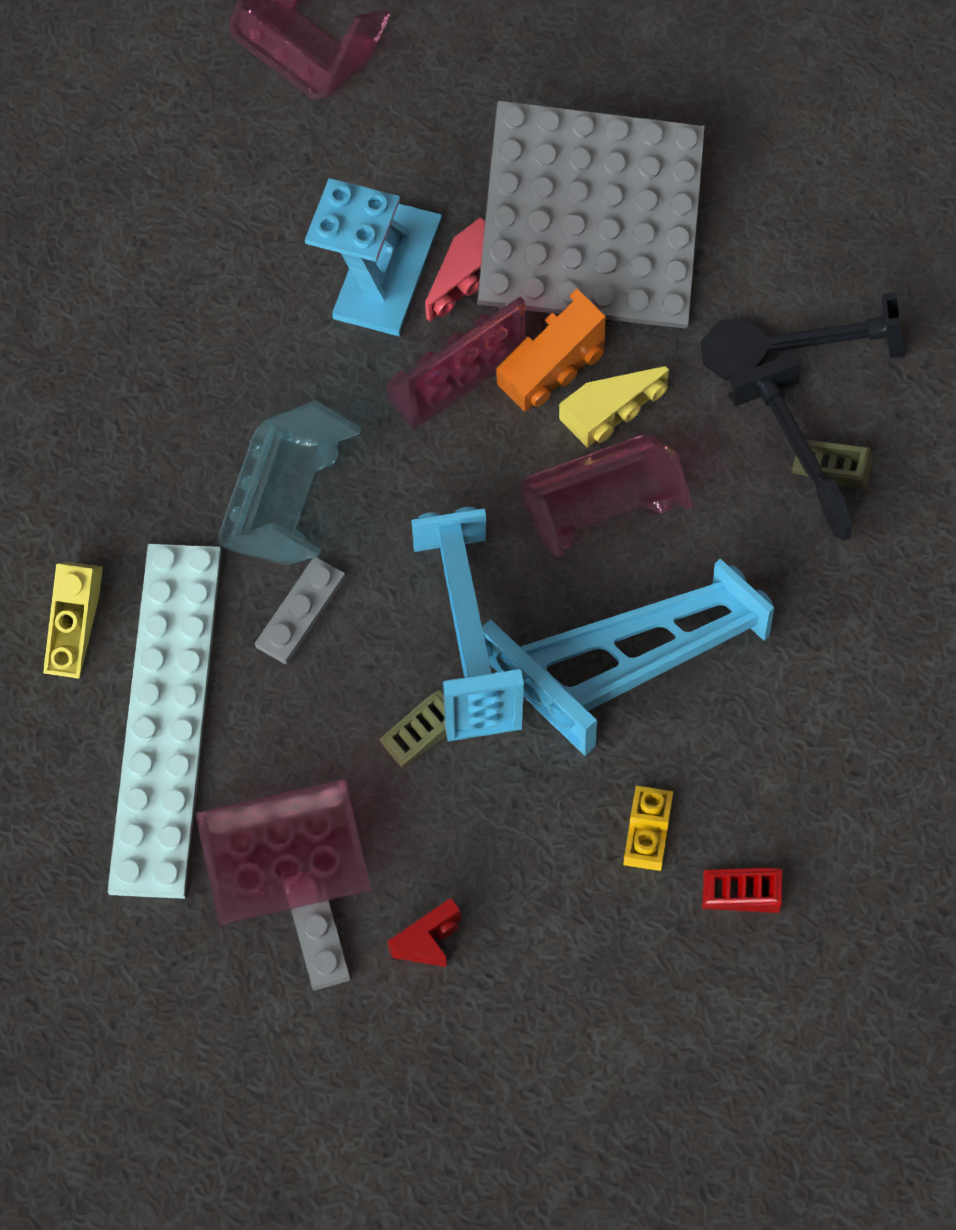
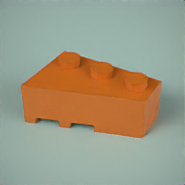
(555, 355)

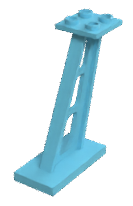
(381, 245)
(482, 700)
(569, 706)

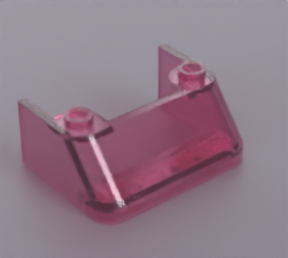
(300, 49)
(602, 487)

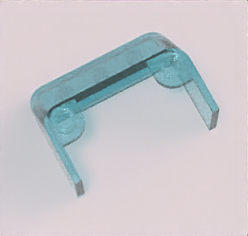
(277, 480)

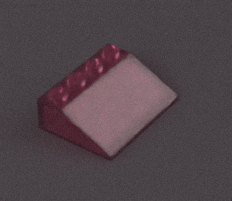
(458, 365)
(282, 852)

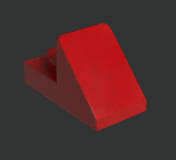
(417, 940)

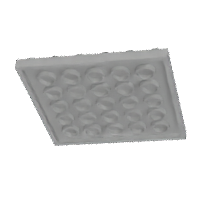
(592, 210)

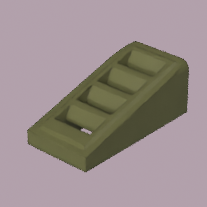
(851, 453)
(428, 739)

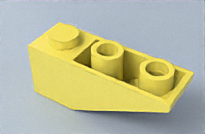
(605, 403)
(71, 617)

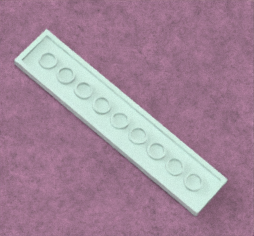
(165, 722)

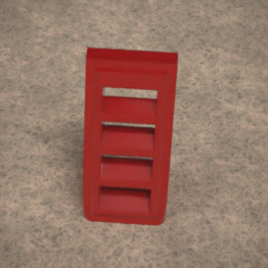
(754, 904)

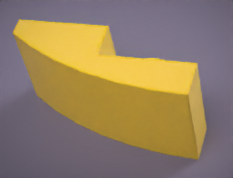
(648, 828)

